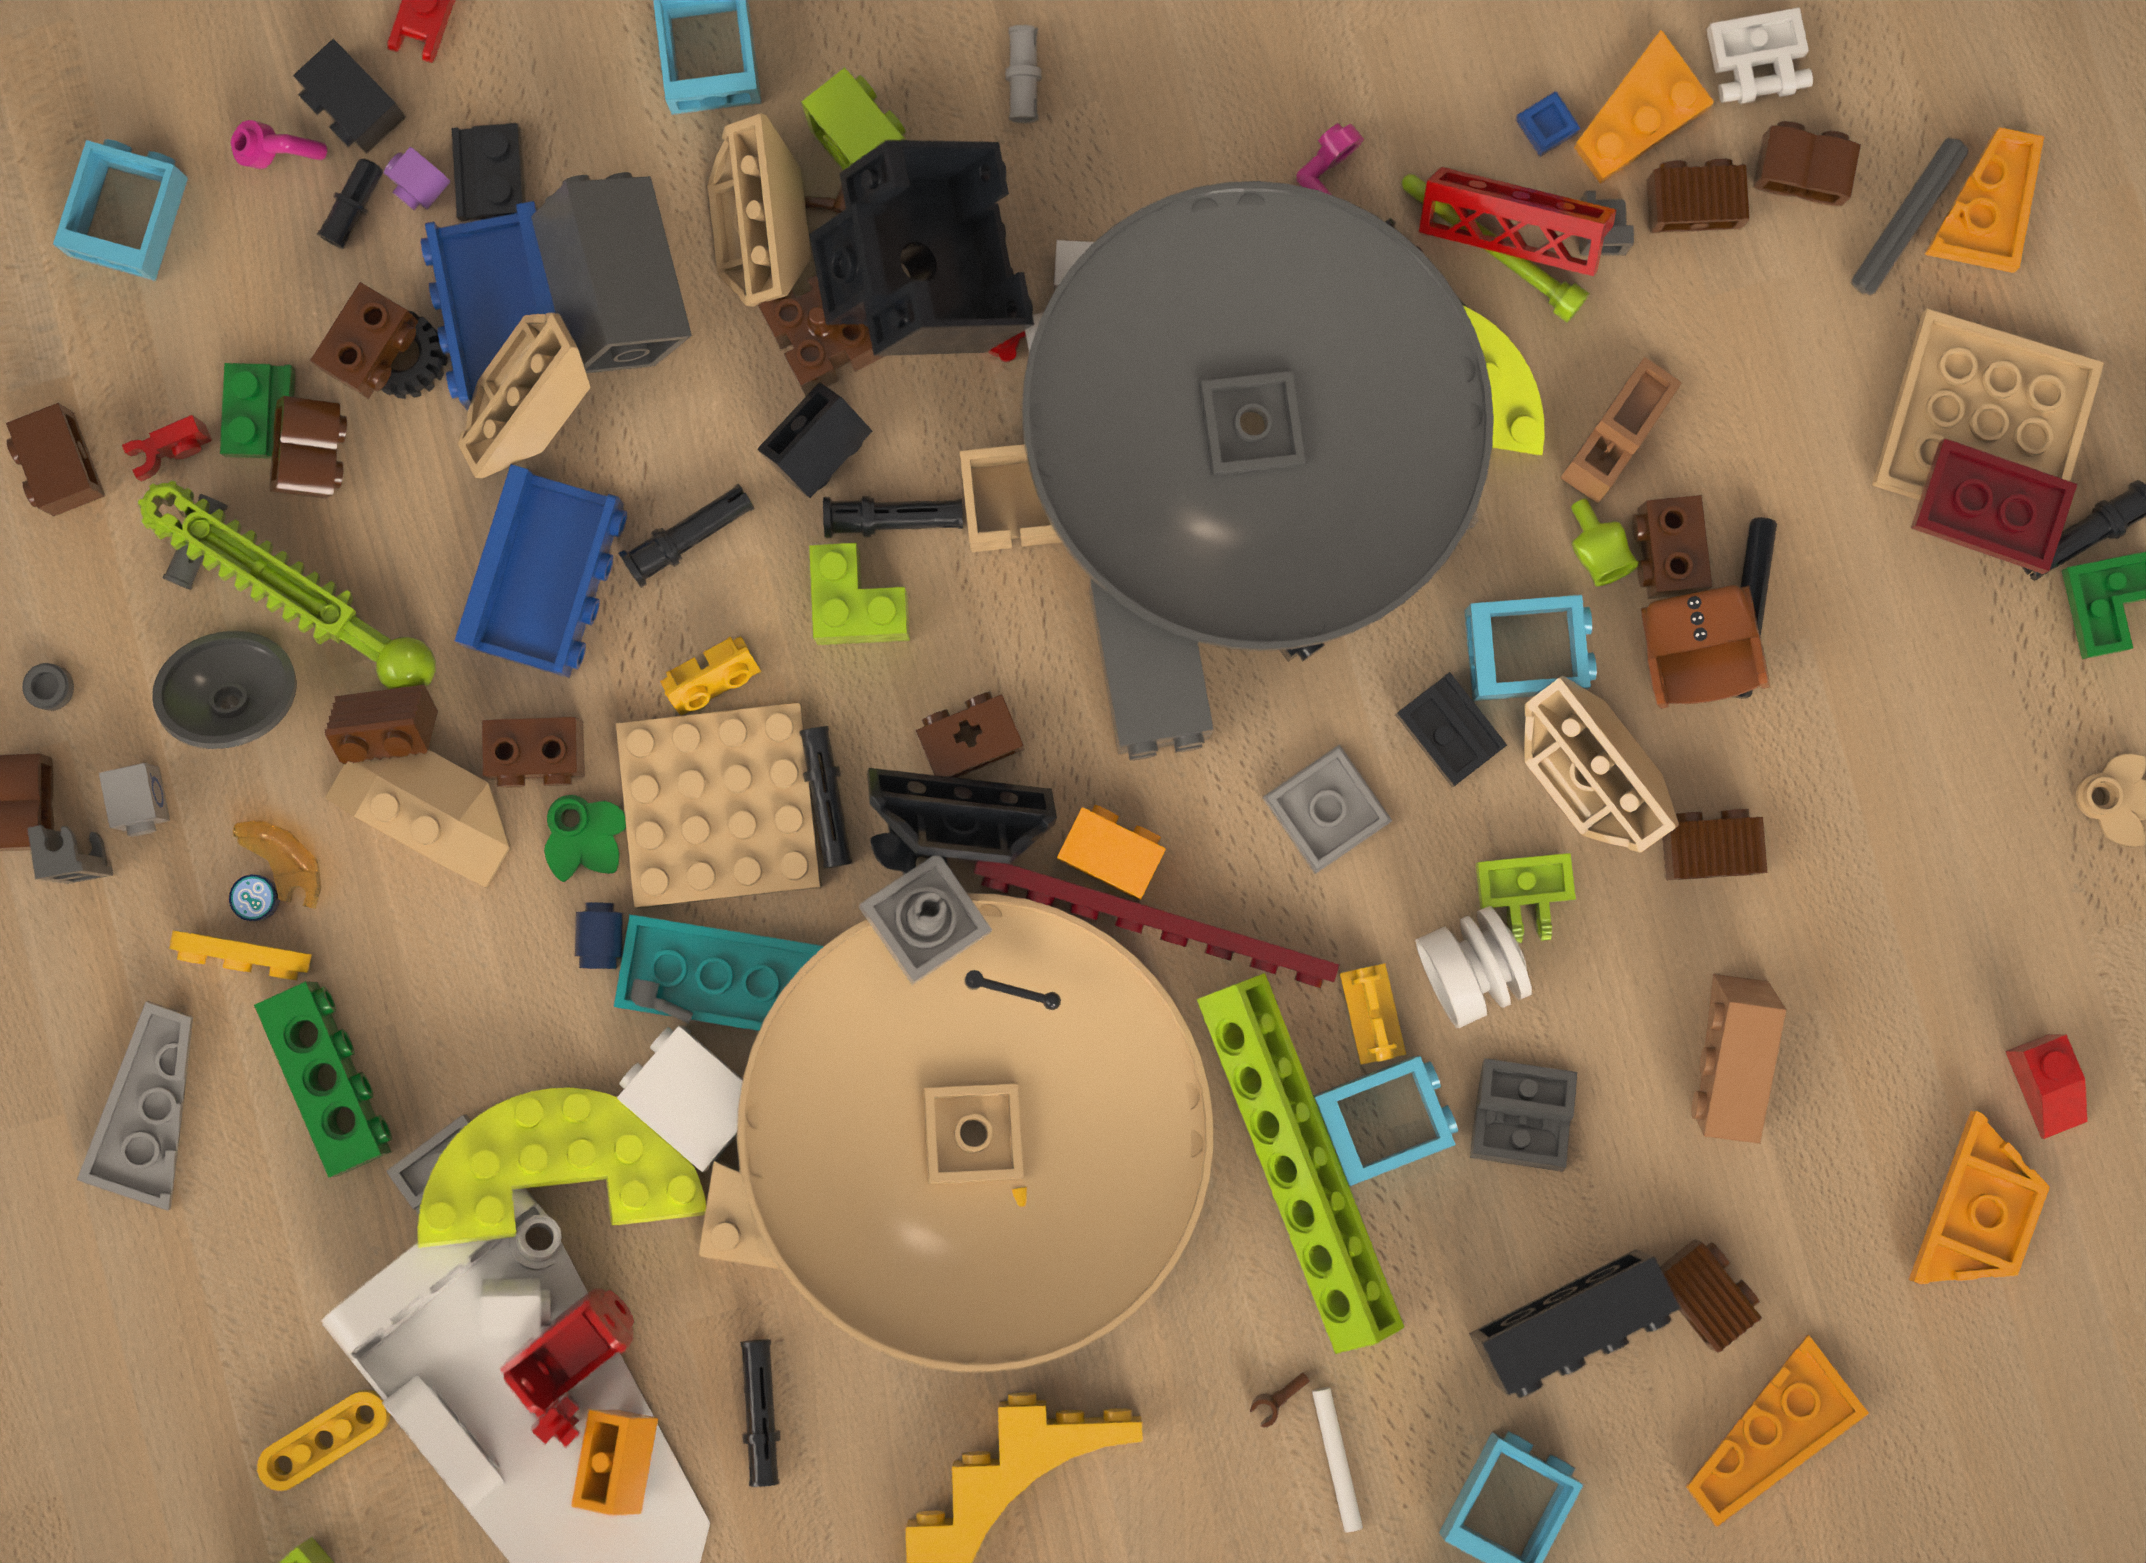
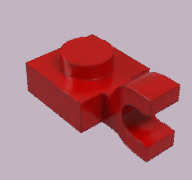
(175, 441)
(558, 1422)

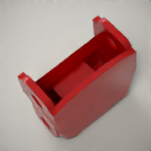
(569, 1349)

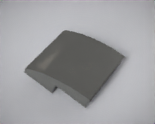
(1523, 1115)

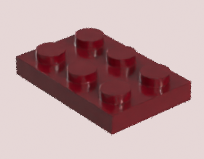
(1994, 506)

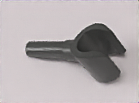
(645, 994)

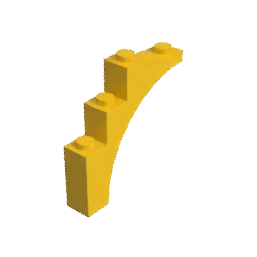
(1027, 1450)

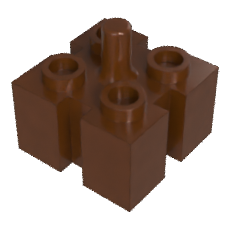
(816, 346)

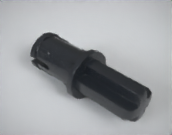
(350, 203)

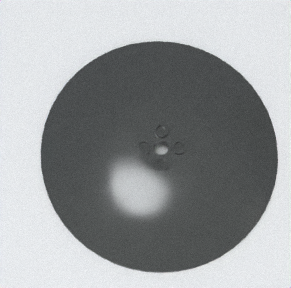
(1280, 312)

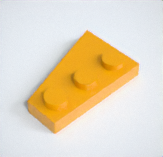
(1643, 111)
(1994, 205)

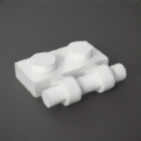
(1755, 42)

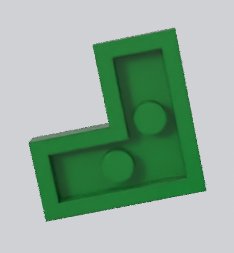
(2098, 598)

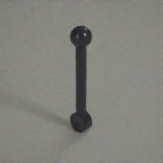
(975, 980)

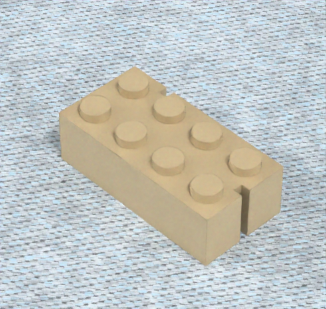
(1002, 500)

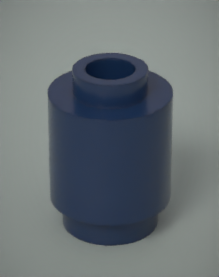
(598, 936)

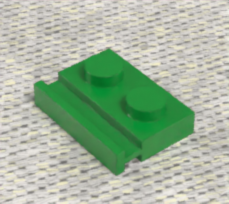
(250, 407)

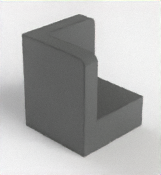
(1620, 237)

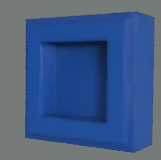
(1548, 123)

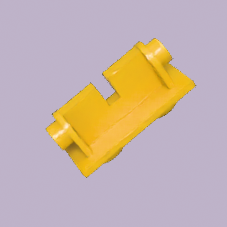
(692, 687)
(1372, 1014)

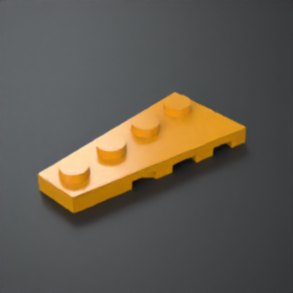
(1781, 1429)

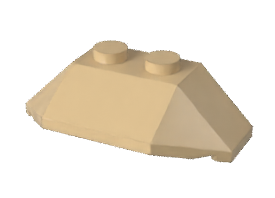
(758, 212)
(523, 395)
(1595, 768)
(429, 809)

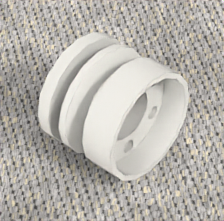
(1474, 966)

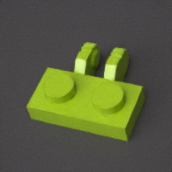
(1526, 882)

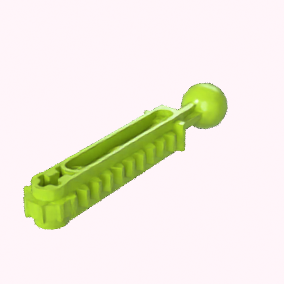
(398, 661)

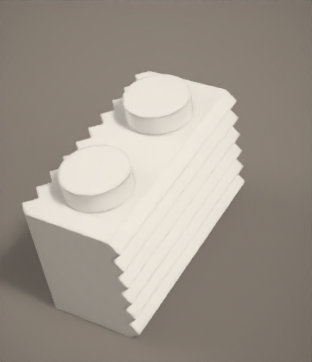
(513, 1308)

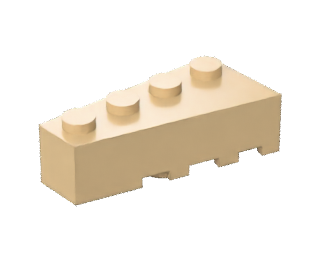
(728, 1223)

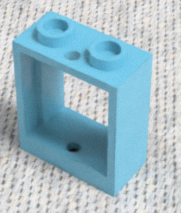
(711, 91)
(84, 196)
(1482, 653)
(1426, 1082)
(1550, 1523)

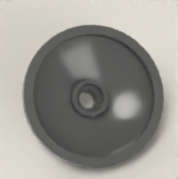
(223, 672)

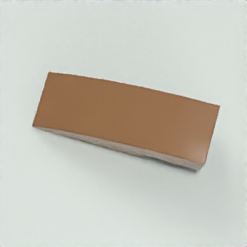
(1621, 430)

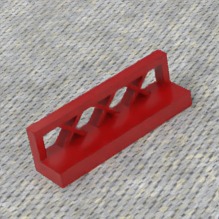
(1518, 204)

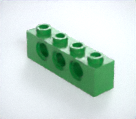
(282, 1020)

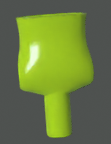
(1601, 546)

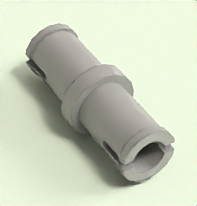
(1023, 74)

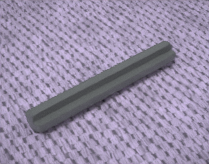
(1909, 216)

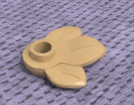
(2123, 802)

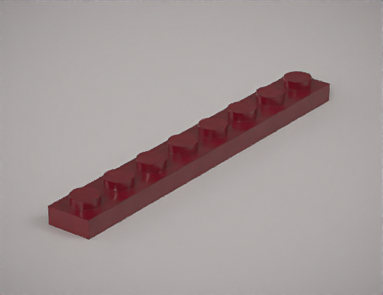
(1174, 927)

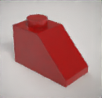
(2051, 1083)

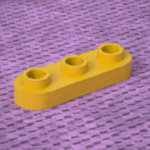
(239, 955)
(305, 1446)

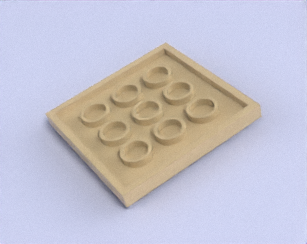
(1988, 395)
(717, 805)

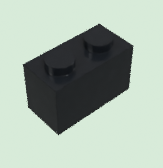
(349, 96)
(815, 440)

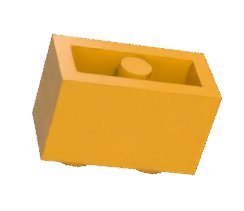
(1111, 851)
(614, 1462)

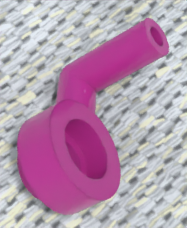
(256, 145)
(1336, 146)

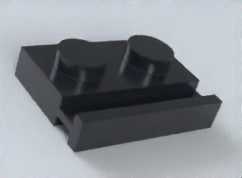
(488, 171)
(1451, 729)

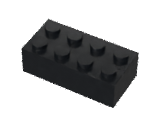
(1575, 1322)

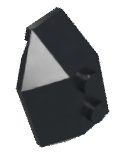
(961, 814)

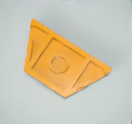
(1982, 1211)

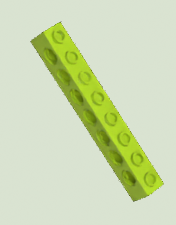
(1301, 1164)

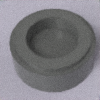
(48, 686)

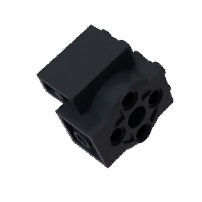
(941, 220)

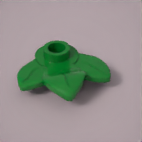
(586, 843)

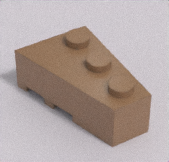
(1738, 1058)

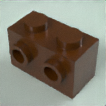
(365, 341)
(1672, 546)
(533, 750)

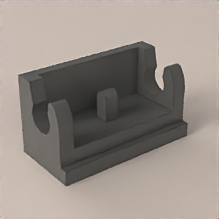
(58, 860)

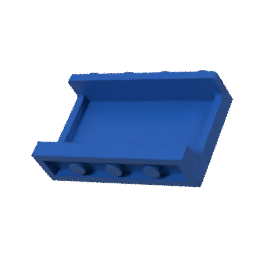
(484, 285)
(541, 572)

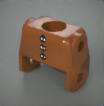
(1704, 646)

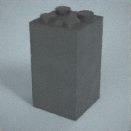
(611, 271)
(1150, 681)

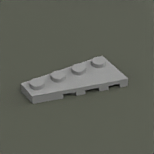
(142, 1119)

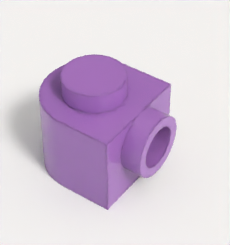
(415, 179)

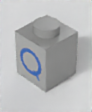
(134, 798)

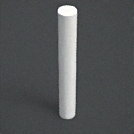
(1337, 1459)

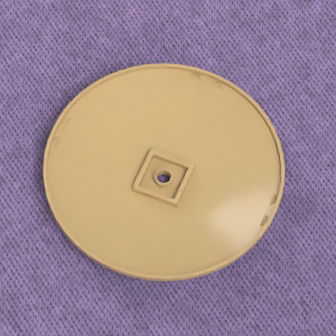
(910, 1229)

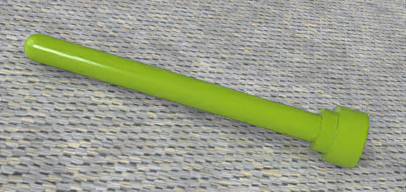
(1563, 297)

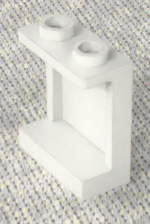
(685, 1096)

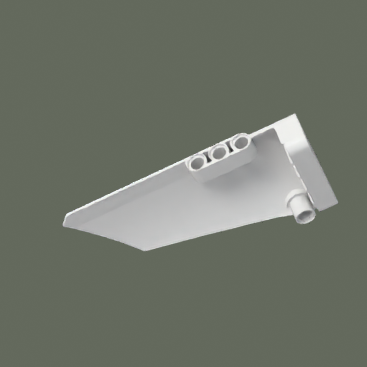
(424, 1354)

